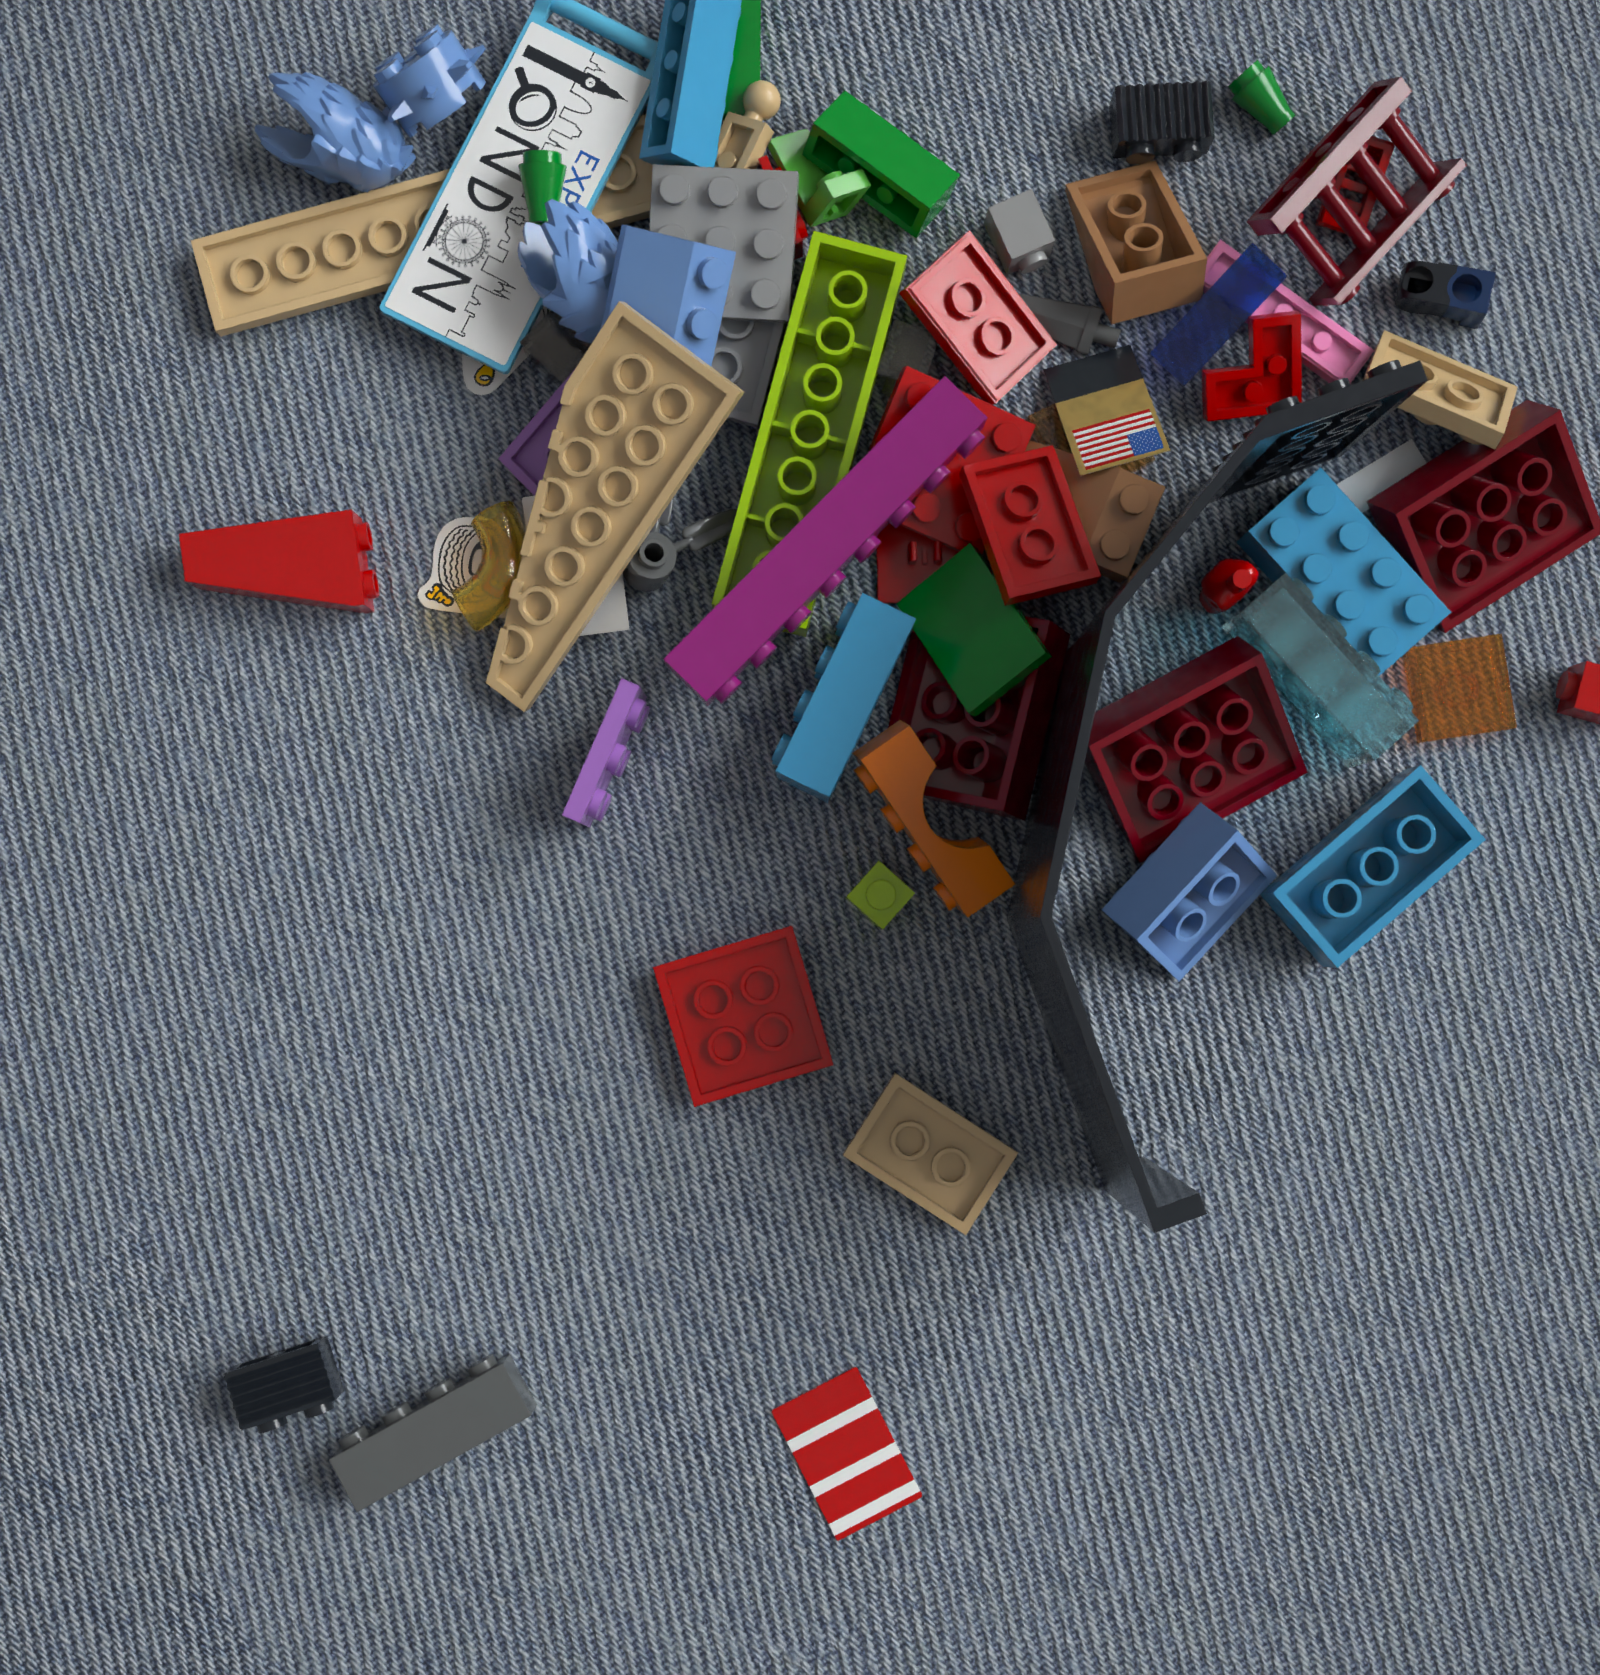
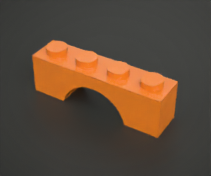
(899, 770)

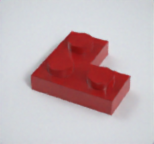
(1271, 374)

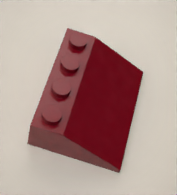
(1491, 516)
(1192, 738)
(988, 758)

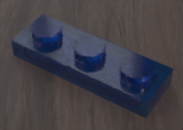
(1218, 314)

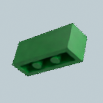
(904, 177)

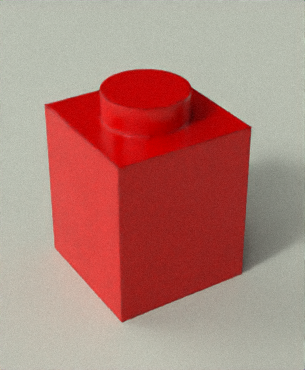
(1580, 692)

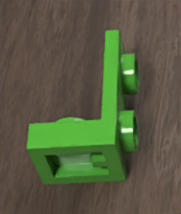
(820, 194)

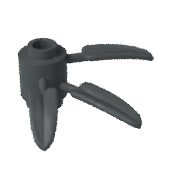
(653, 574)

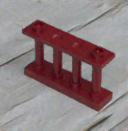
(1315, 180)

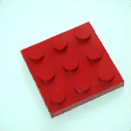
(946, 511)
(743, 1016)

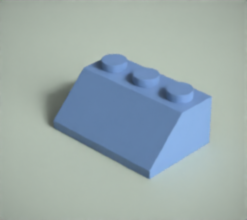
(673, 285)
(1190, 891)

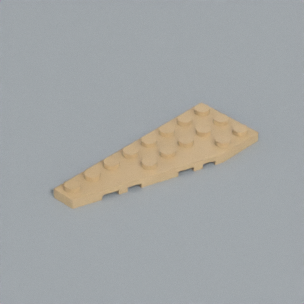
(620, 452)

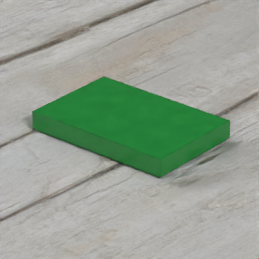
(971, 632)

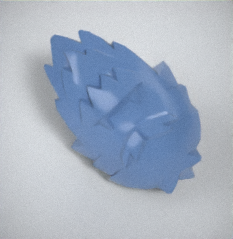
(349, 137)
(570, 265)

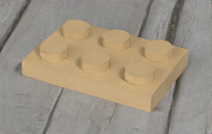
(1455, 393)
(930, 1153)

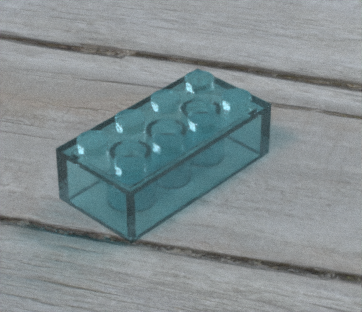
(1322, 672)

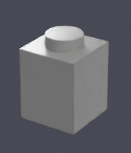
(1020, 233)

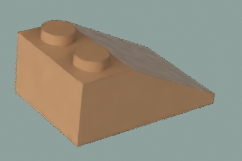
(1136, 242)
(1113, 512)

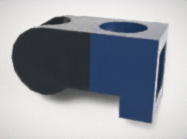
(1445, 291)

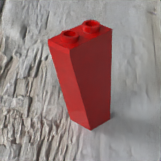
(289, 560)

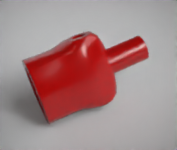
(1226, 584)

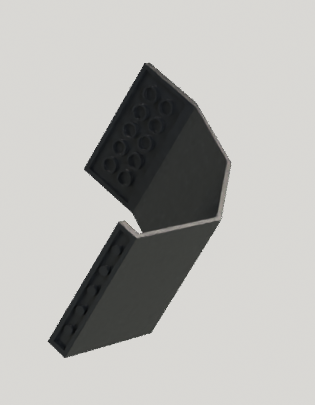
(1281, 444)

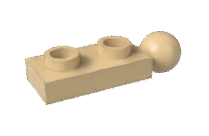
(747, 137)

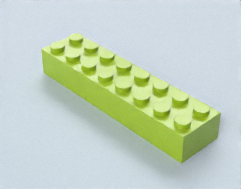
(815, 397)

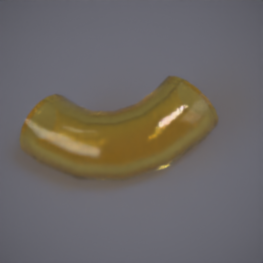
(488, 590)

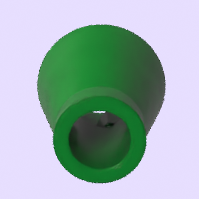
(1261, 97)
(542, 180)

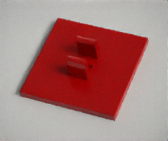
(906, 561)

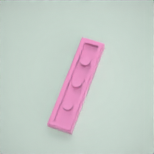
(1324, 343)

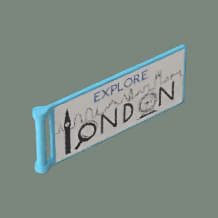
(552, 95)

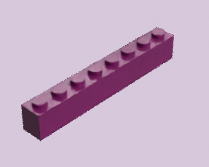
(826, 542)

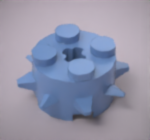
(428, 80)

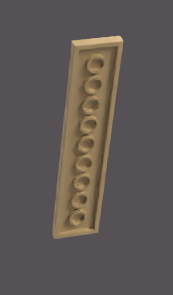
(354, 246)

